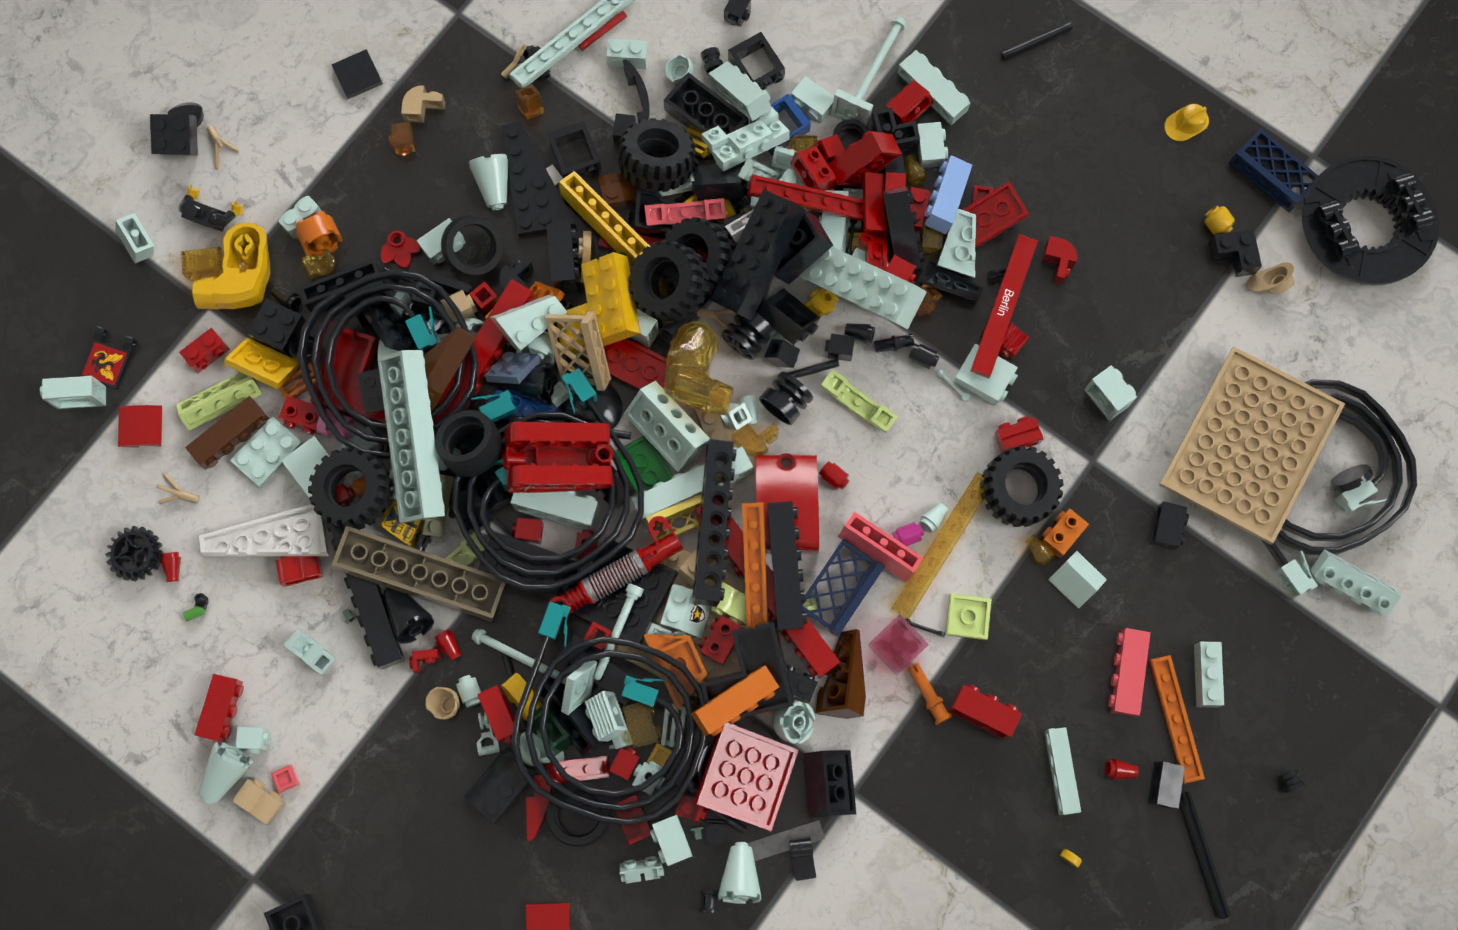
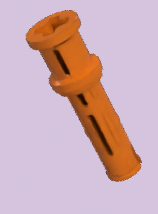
(934, 702)

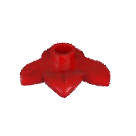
(399, 252)

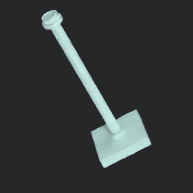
(850, 107)
(577, 685)

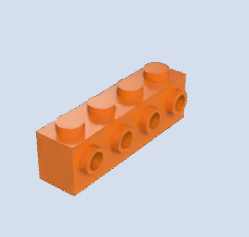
(734, 701)

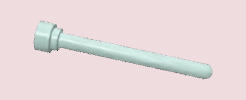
(632, 594)

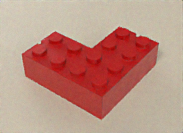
(349, 359)

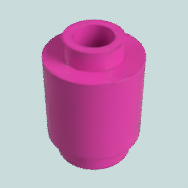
(909, 534)

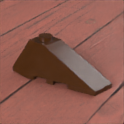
(845, 684)

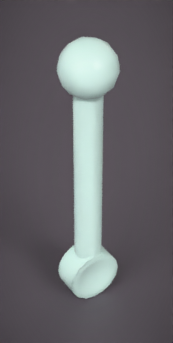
(964, 396)

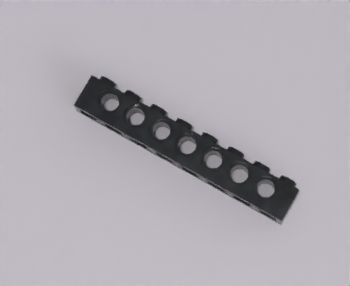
(703, 593)

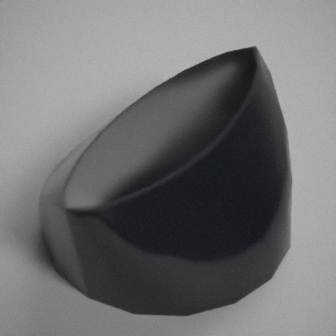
(188, 108)

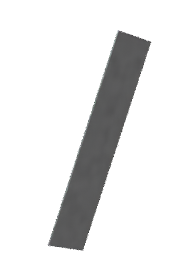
(780, 842)

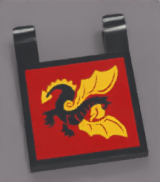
(106, 361)

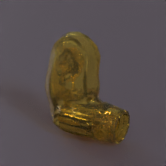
(689, 370)

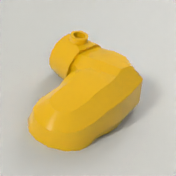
(244, 271)

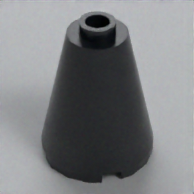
(536, 385)
(406, 616)

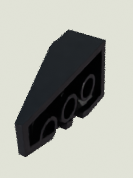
(637, 215)

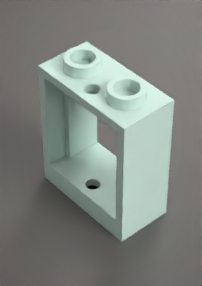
(73, 392)

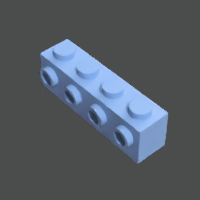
(948, 194)

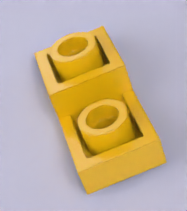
(514, 689)

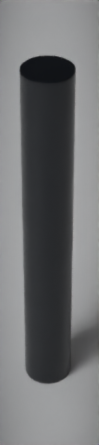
(814, 368)

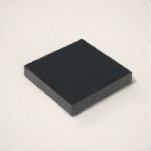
(357, 74)

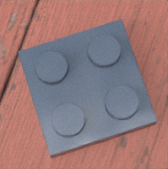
(512, 368)

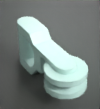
(483, 720)

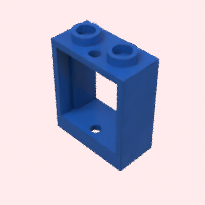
(788, 104)

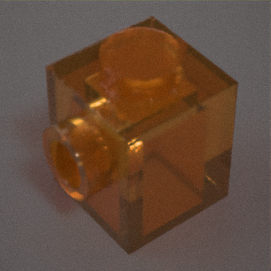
(529, 102)
(402, 138)
(929, 301)

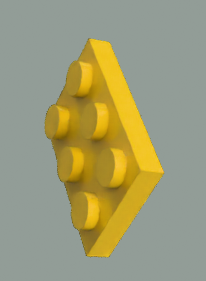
(262, 363)

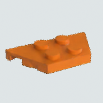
(683, 650)

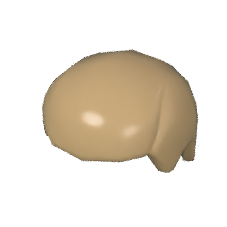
(442, 702)

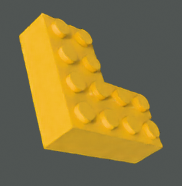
(610, 299)

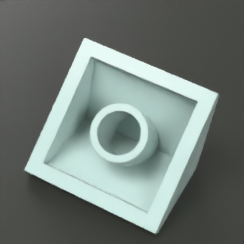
(1077, 579)

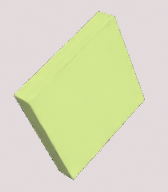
(968, 616)

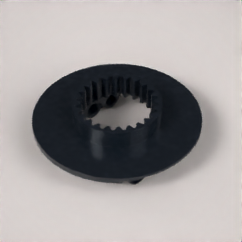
(1331, 234)

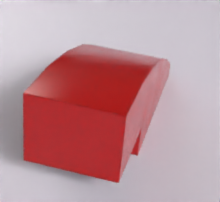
(536, 809)

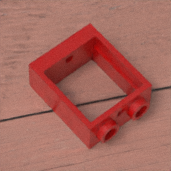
(498, 713)

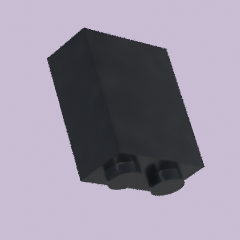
(715, 183)

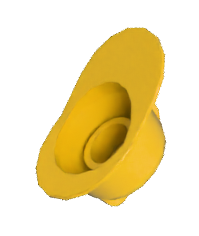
(1187, 122)

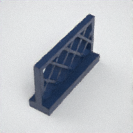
(1266, 179)
(855, 598)

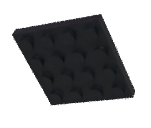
(644, 609)

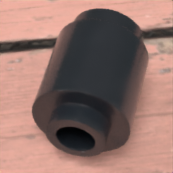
(924, 356)

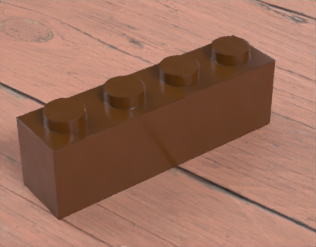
(227, 433)

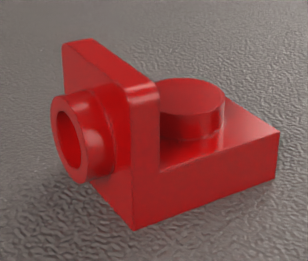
(426, 656)
(689, 810)

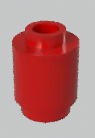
(834, 476)

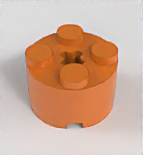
(318, 234)

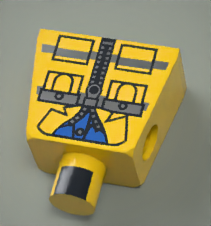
(405, 531)

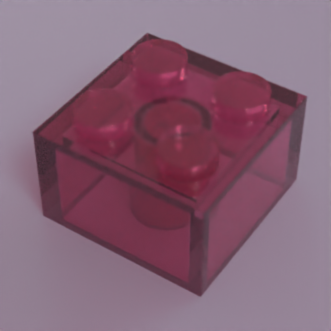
(898, 645)

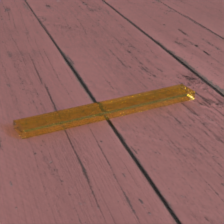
(940, 549)

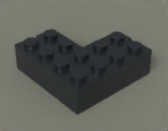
(756, 649)

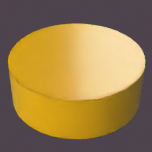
(1071, 858)

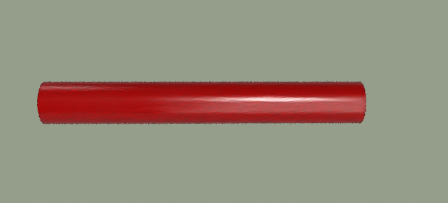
(602, 30)

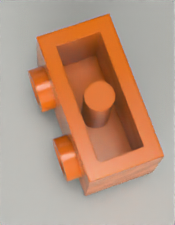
(1065, 532)

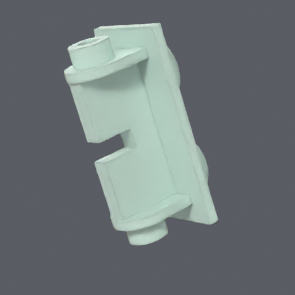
(631, 869)

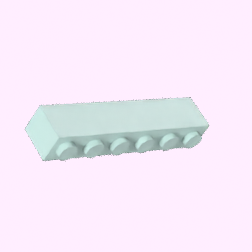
(688, 485)

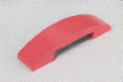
(672, 213)

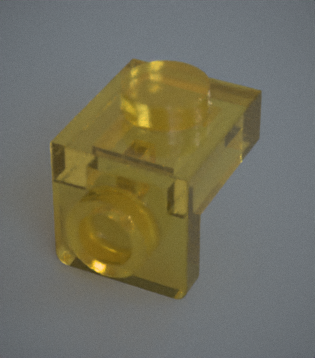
(318, 264)

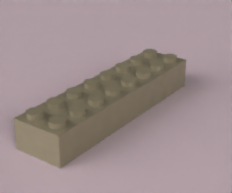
(418, 573)

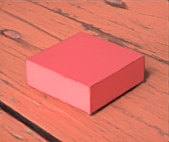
(285, 778)

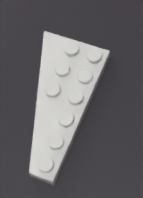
(282, 534)

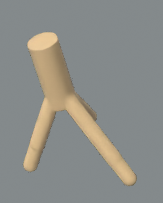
(514, 65)
(218, 143)
(714, 314)
(179, 493)

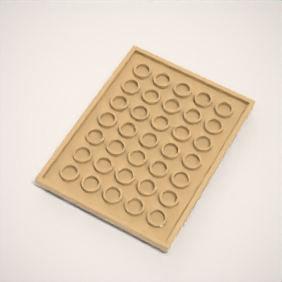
(1252, 445)

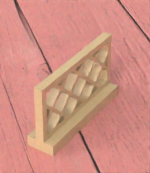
(591, 336)

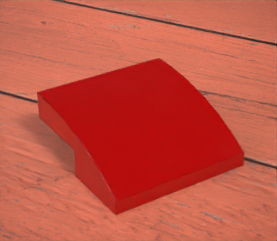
(140, 426)

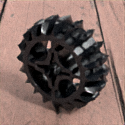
(127, 539)

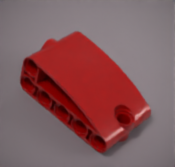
(557, 457)
(793, 484)

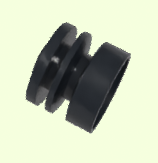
(746, 334)
(786, 398)

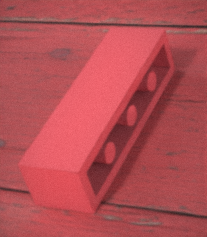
(880, 547)
(1130, 672)

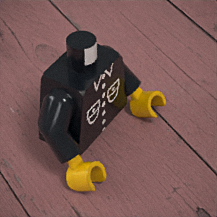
(205, 214)

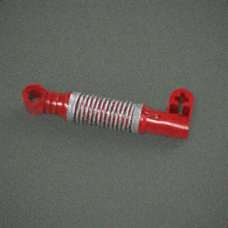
(620, 572)

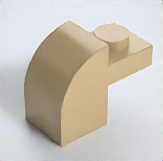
(416, 102)

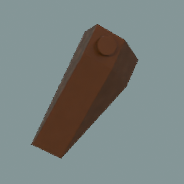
(619, 192)
(444, 361)

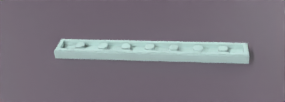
(567, 41)

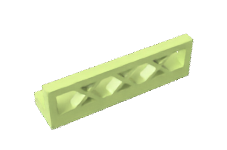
(217, 401)

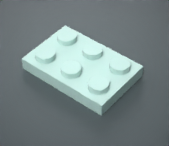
(264, 451)

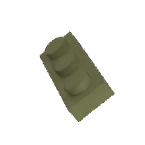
(435, 526)

